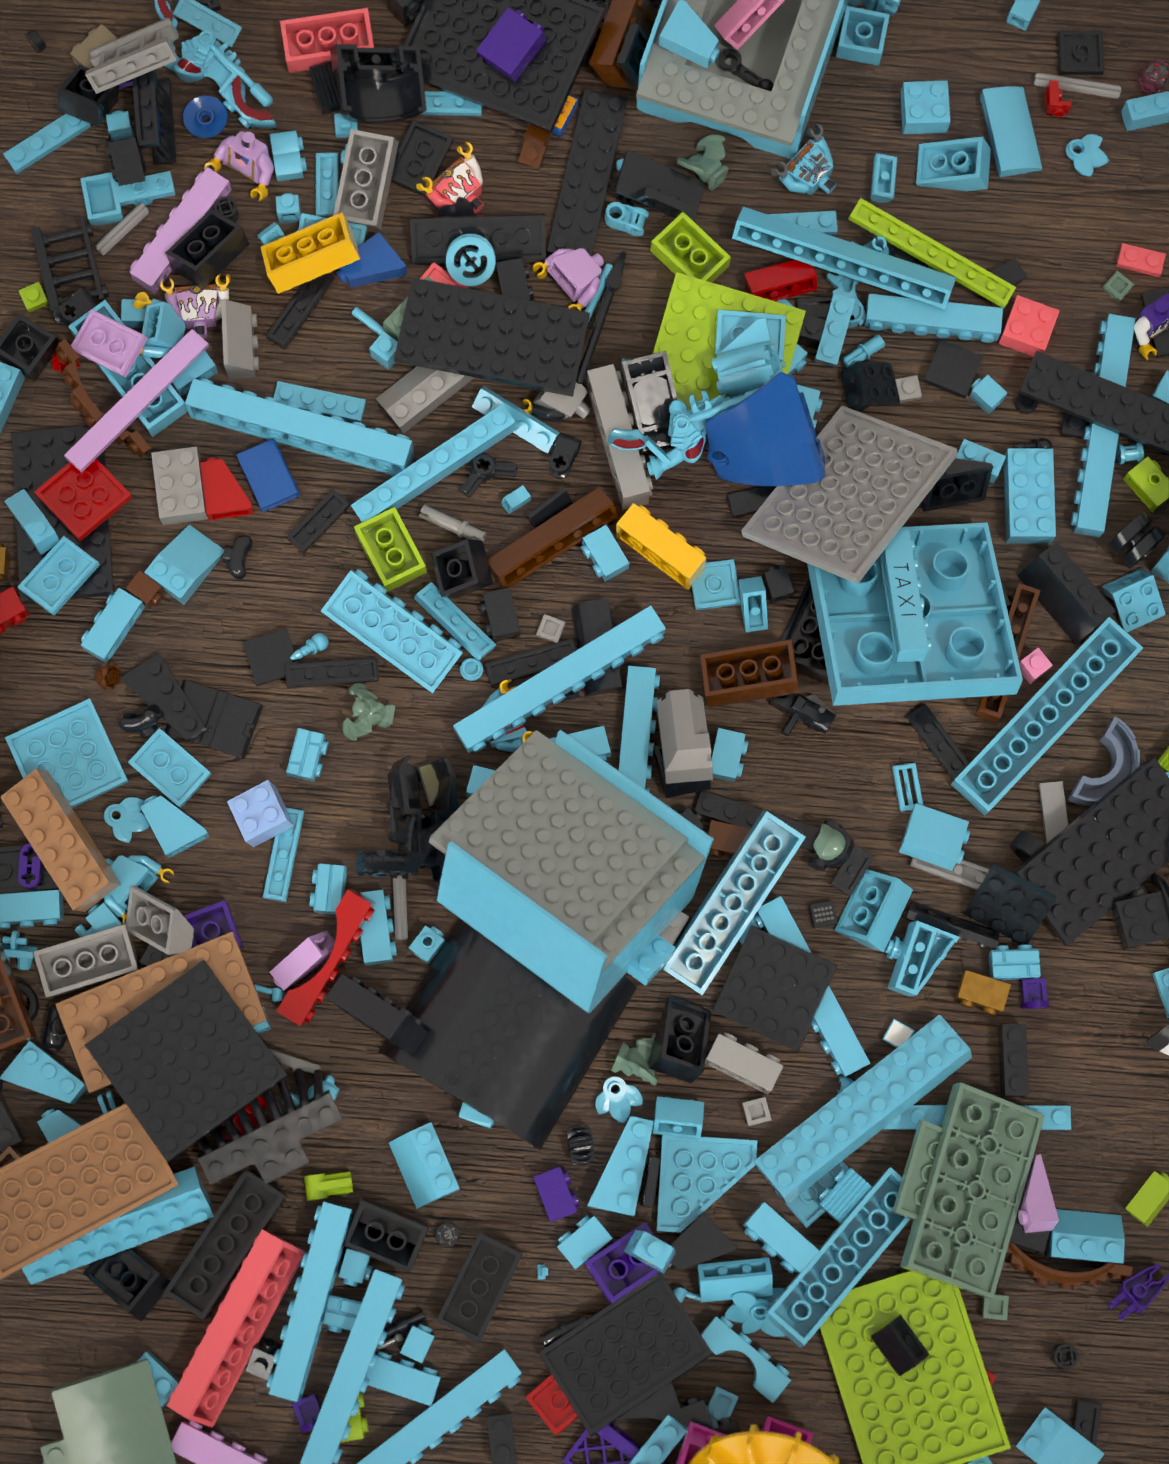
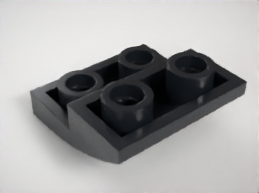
(953, 369)

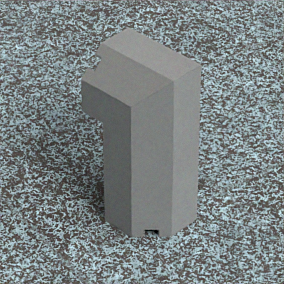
(684, 737)

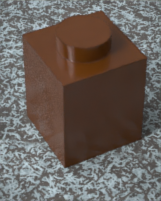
(145, 590)

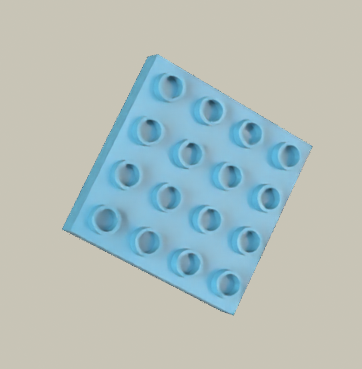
(965, 617)

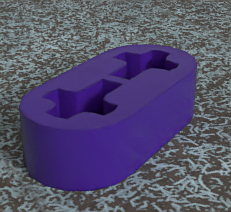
(24, 868)

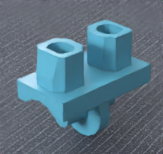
(23, 953)

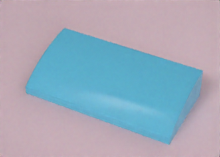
(1010, 130)

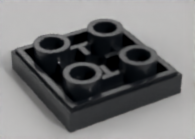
(269, 655)

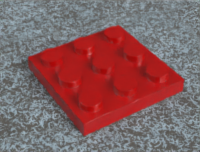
(83, 498)

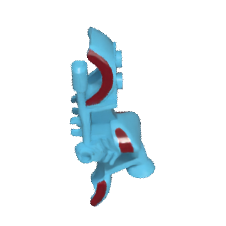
(206, 58)
(685, 428)

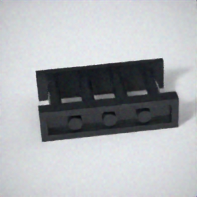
(155, 116)
(48, 262)

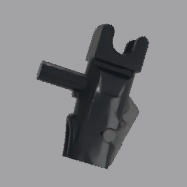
(805, 709)

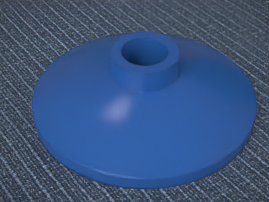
(202, 108)

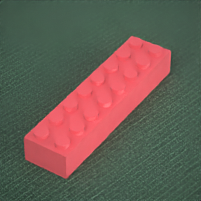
(236, 1329)

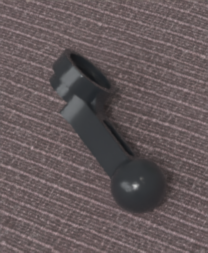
(742, 71)

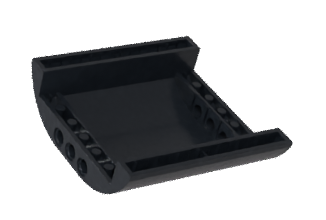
(504, 1035)

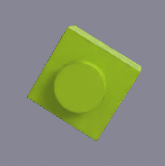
(33, 297)

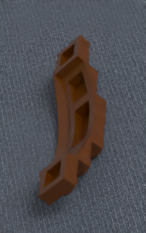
(82, 402)
(1066, 1280)

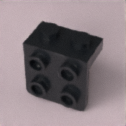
(869, 385)

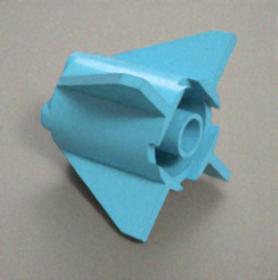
(747, 361)

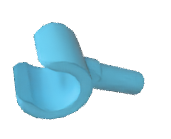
(277, 994)
(680, 1293)

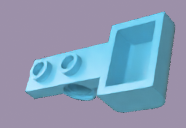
(105, 196)

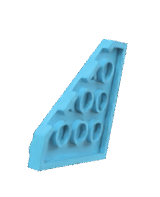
(698, 1174)

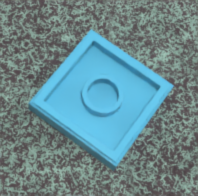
(716, 586)

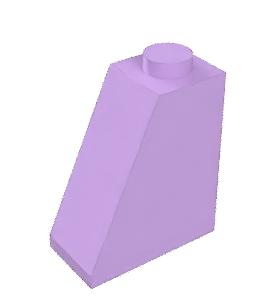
(303, 960)

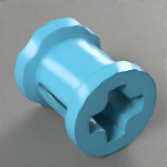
(1130, 453)

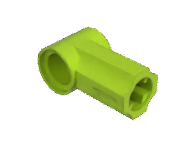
(322, 1185)

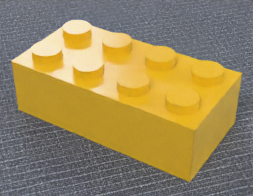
(310, 253)
(661, 546)

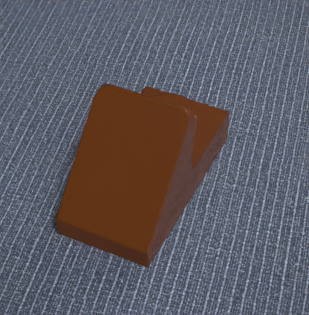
(534, 146)

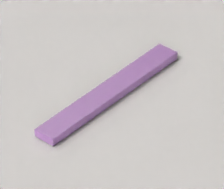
(136, 400)

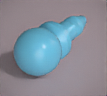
(317, 643)

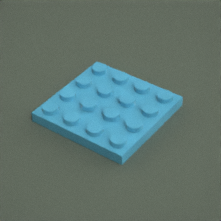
(73, 752)

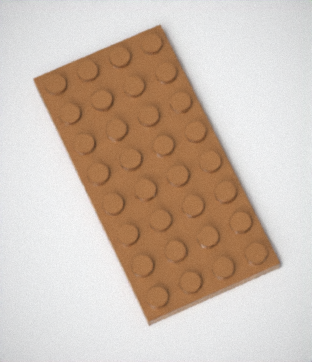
(101, 1007)
(77, 1187)

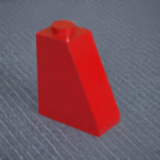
(222, 492)

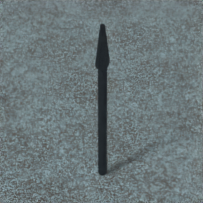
(613, 283)

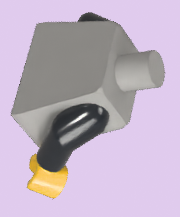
(558, 406)

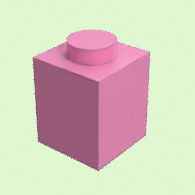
(1034, 666)

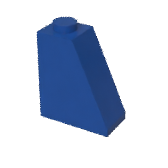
(376, 264)

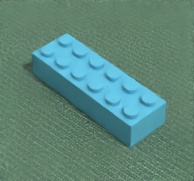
(161, 411)

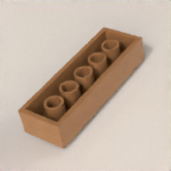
(60, 840)

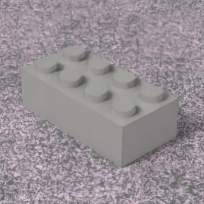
(366, 178)

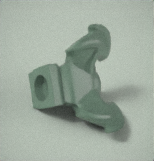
(708, 166)
(368, 713)
(636, 1060)

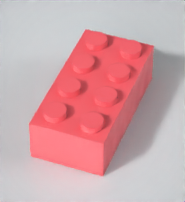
(310, 38)

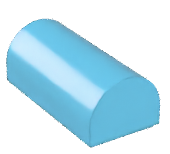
(883, 178)

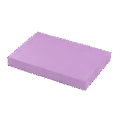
(108, 343)

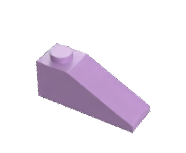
(1037, 1204)

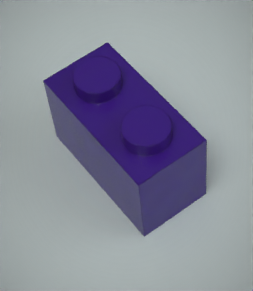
(556, 1194)

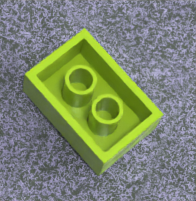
(690, 250)
(390, 549)

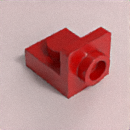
(1053, 99)

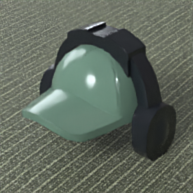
(832, 846)

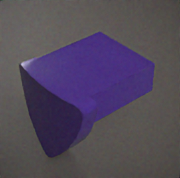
(1034, 994)
(307, 1412)

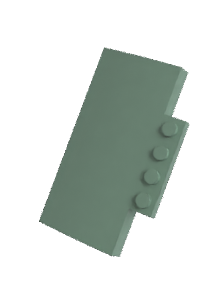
(966, 1188)
(110, 1420)

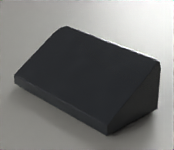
(550, 508)

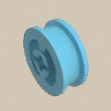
(456, 270)

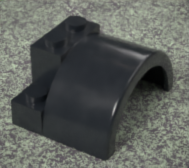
(370, 91)

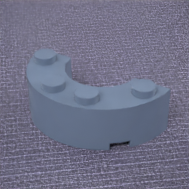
(1124, 760)

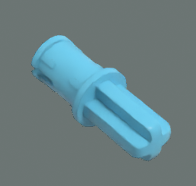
(864, 351)

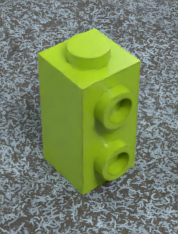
(1150, 1198)

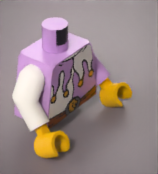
(198, 305)

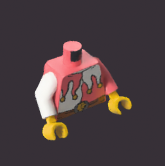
(459, 180)

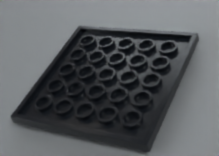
(185, 1061)

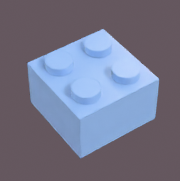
(260, 813)

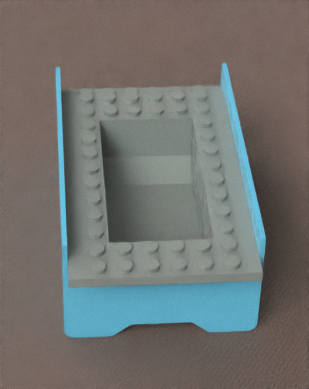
(786, 48)

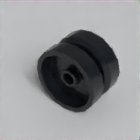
(1138, 542)

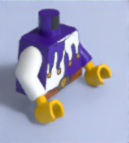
(1152, 322)

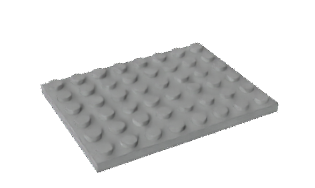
(867, 494)

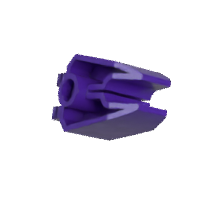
(1136, 1293)

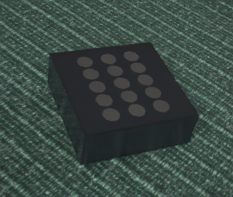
(823, 914)

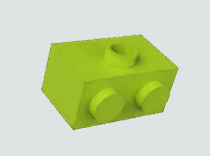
(1149, 483)

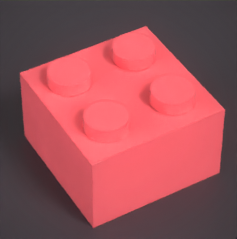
(1028, 326)

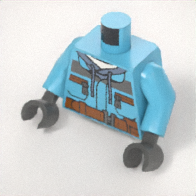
(809, 167)

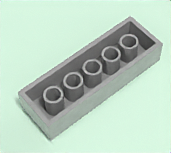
(612, 413)

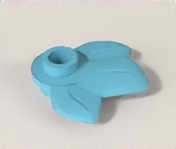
(1089, 155)
(130, 818)
(618, 1102)
(745, 1311)

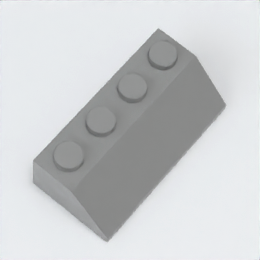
(419, 395)
(86, 961)

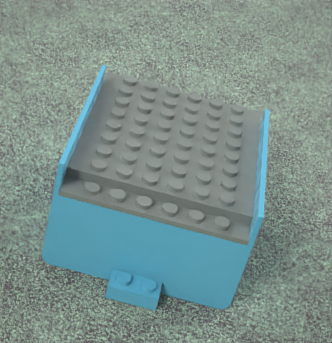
(570, 868)

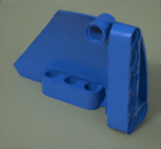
(767, 438)

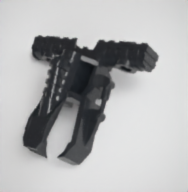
(413, 827)

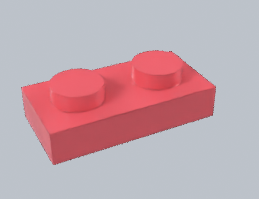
(1140, 260)

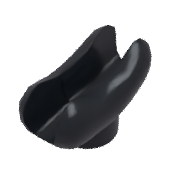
(236, 556)
(141, 721)
(54, 1031)

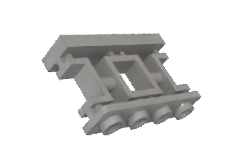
(132, 55)

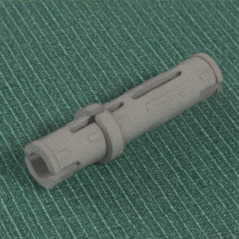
(449, 523)

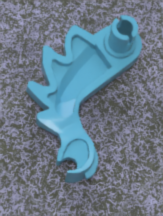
(846, 286)

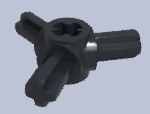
(478, 474)

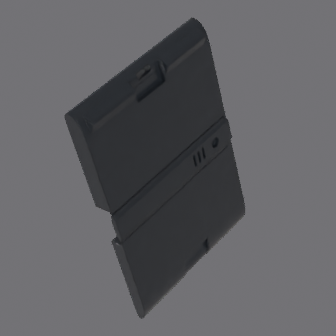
(225, 717)

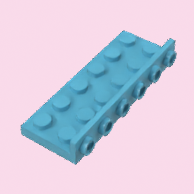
(392, 630)

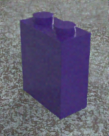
(512, 43)

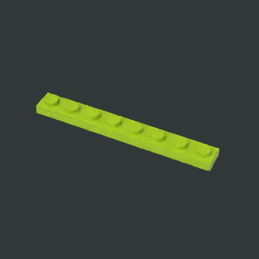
(932, 253)

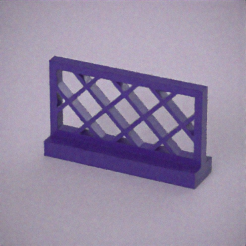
(616, 1438)

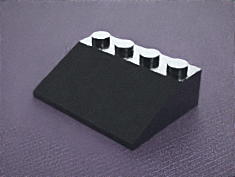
(806, 637)

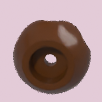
(108, 675)

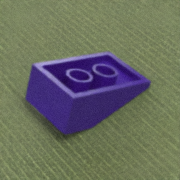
(616, 1270)

